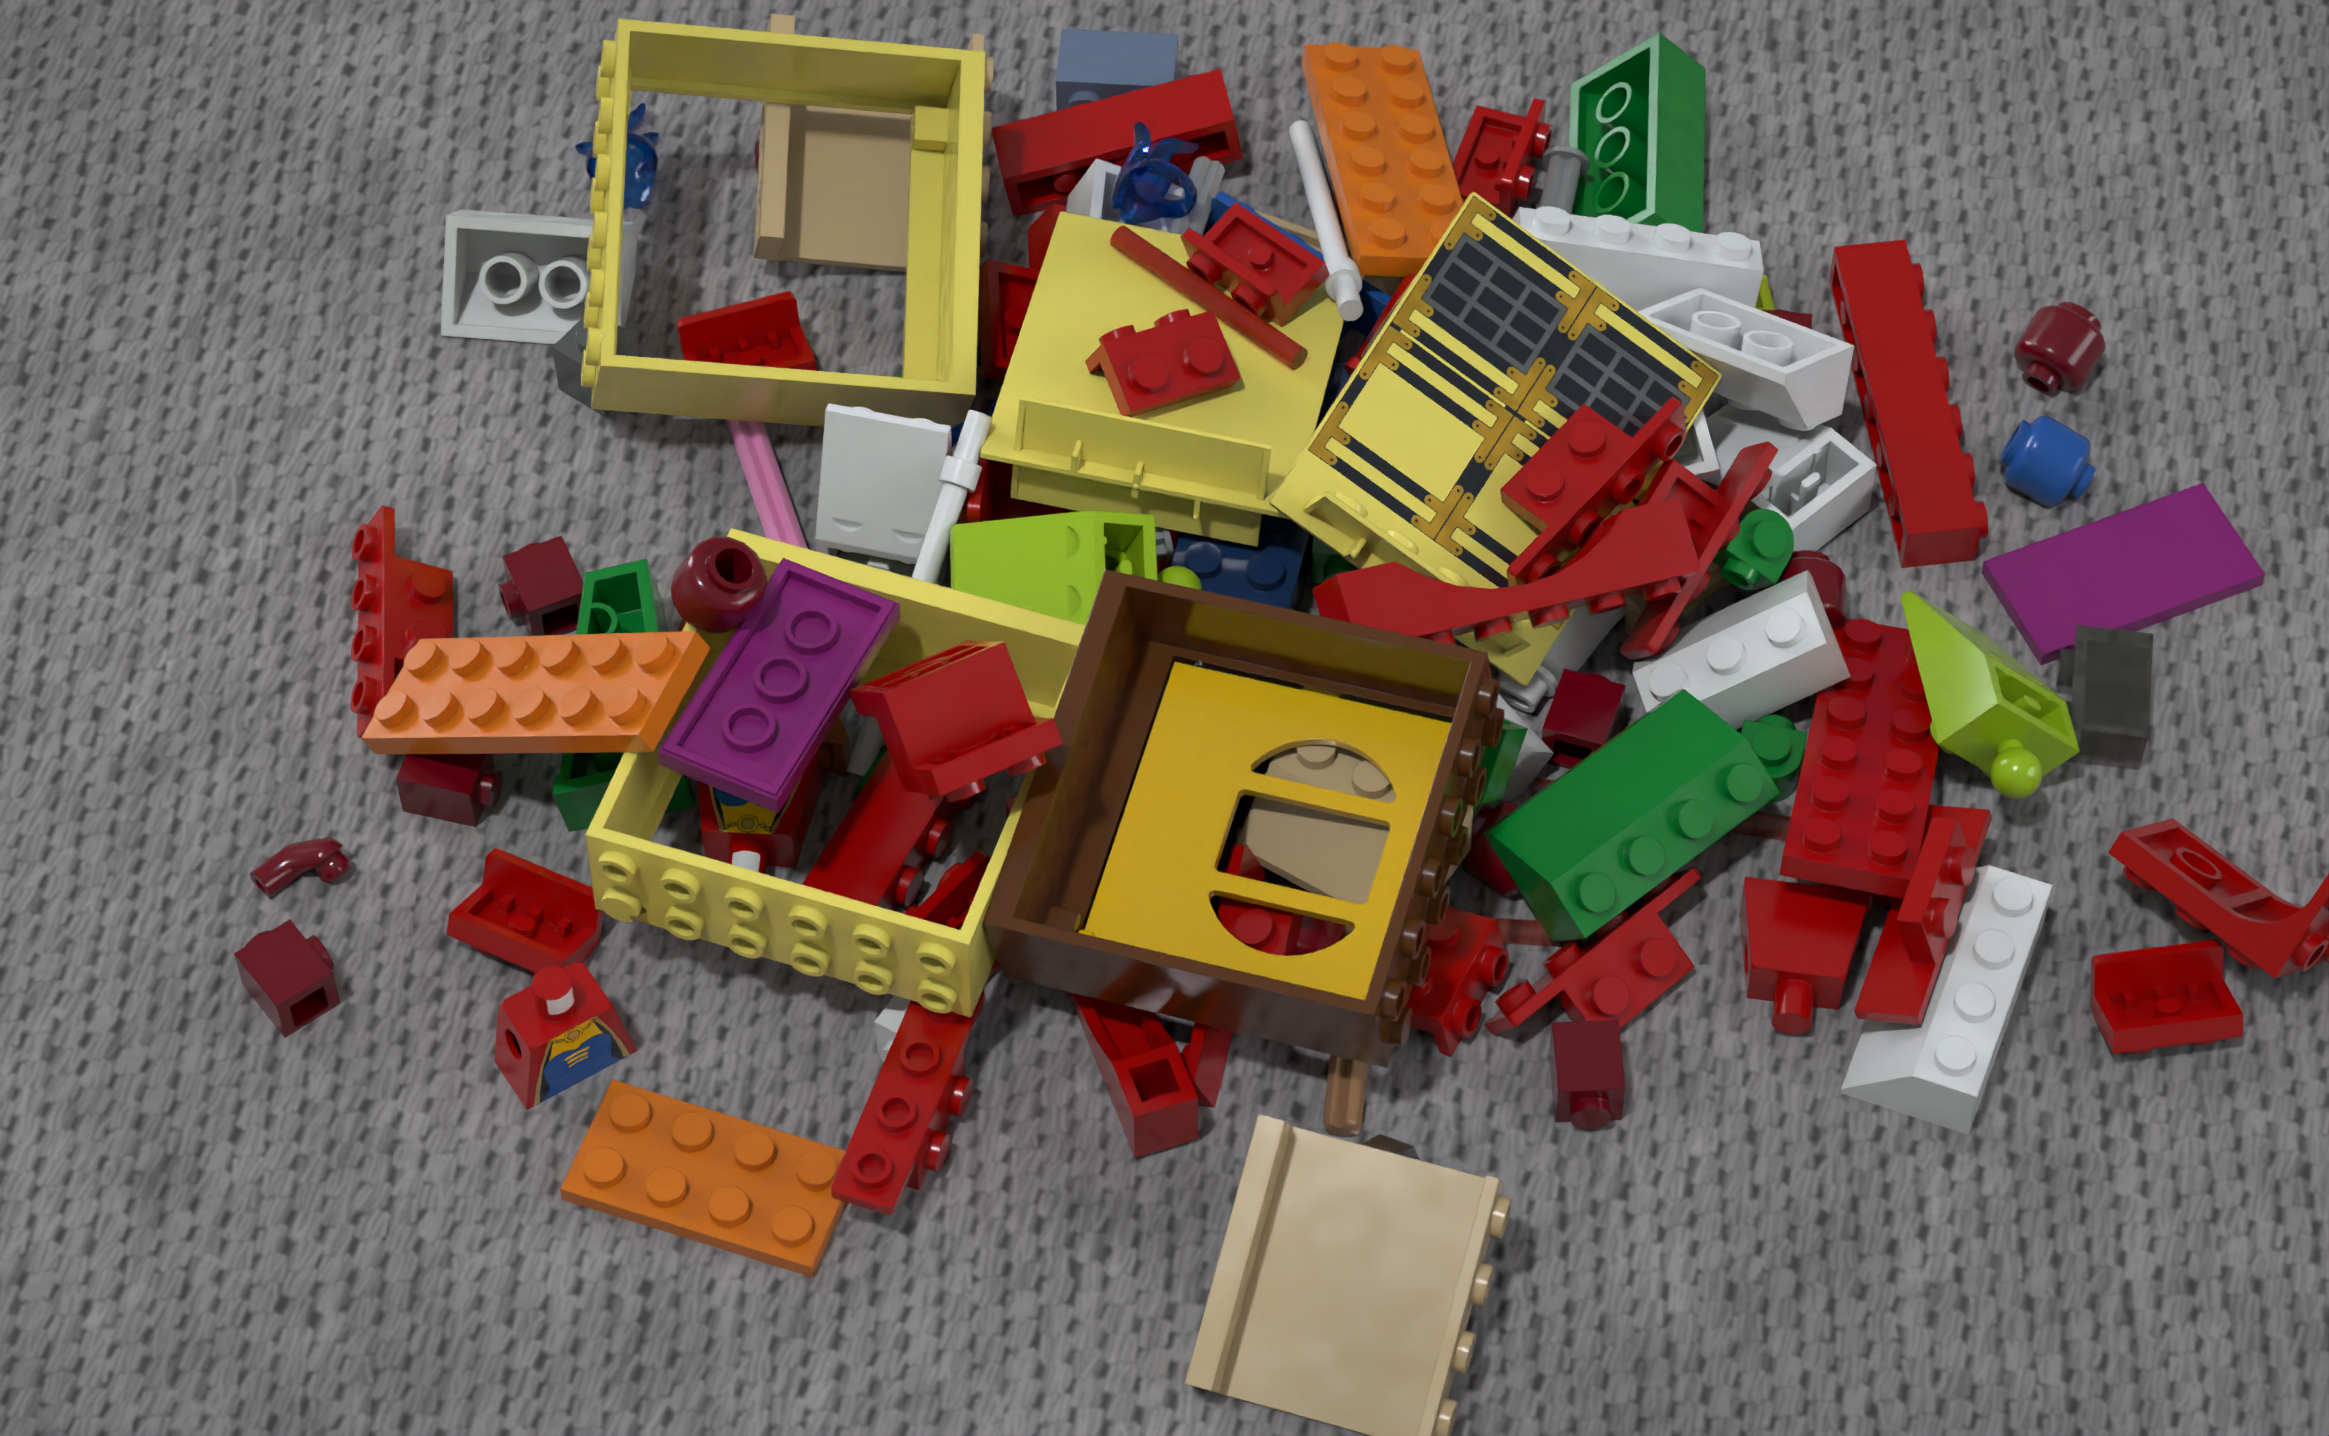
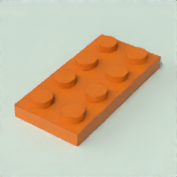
(707, 1178)

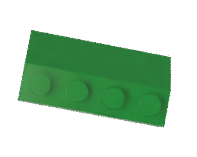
(1643, 136)
(1630, 815)

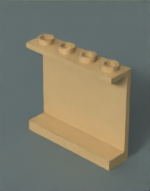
(839, 180)
(1348, 1283)

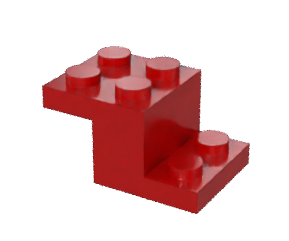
(957, 720)

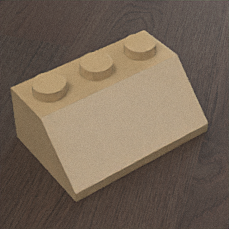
(1317, 848)

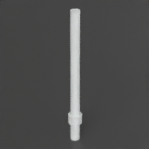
(1344, 278)
(959, 476)

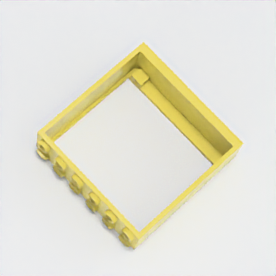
(943, 223)
(795, 922)

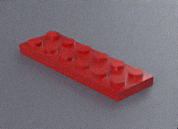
(1865, 769)

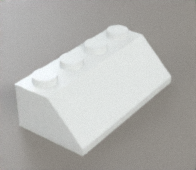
(1647, 261)
(1945, 1062)

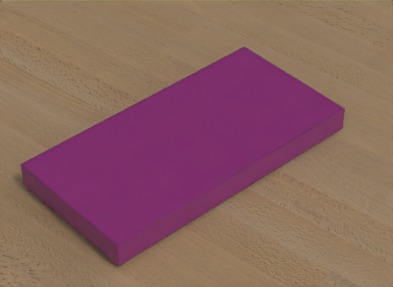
(2123, 571)
(779, 685)

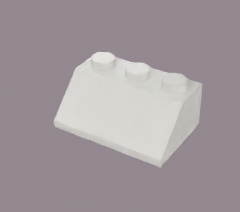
(522, 275)
(1761, 357)
(1749, 655)

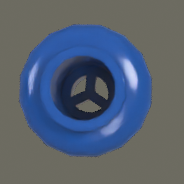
(2047, 461)

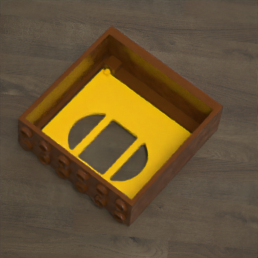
(1138, 801)

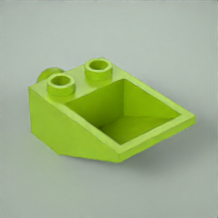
(1056, 559)
(1987, 702)

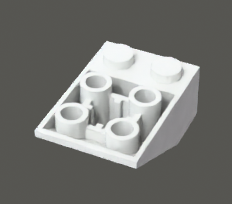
(1816, 475)
(879, 487)

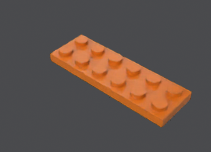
(1382, 153)
(536, 694)

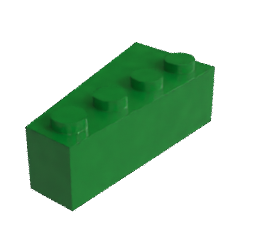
(612, 601)

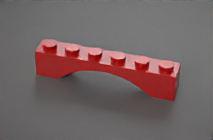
(1625, 555)
(1139, 1071)

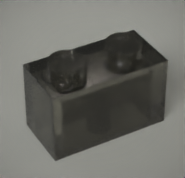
(2108, 694)

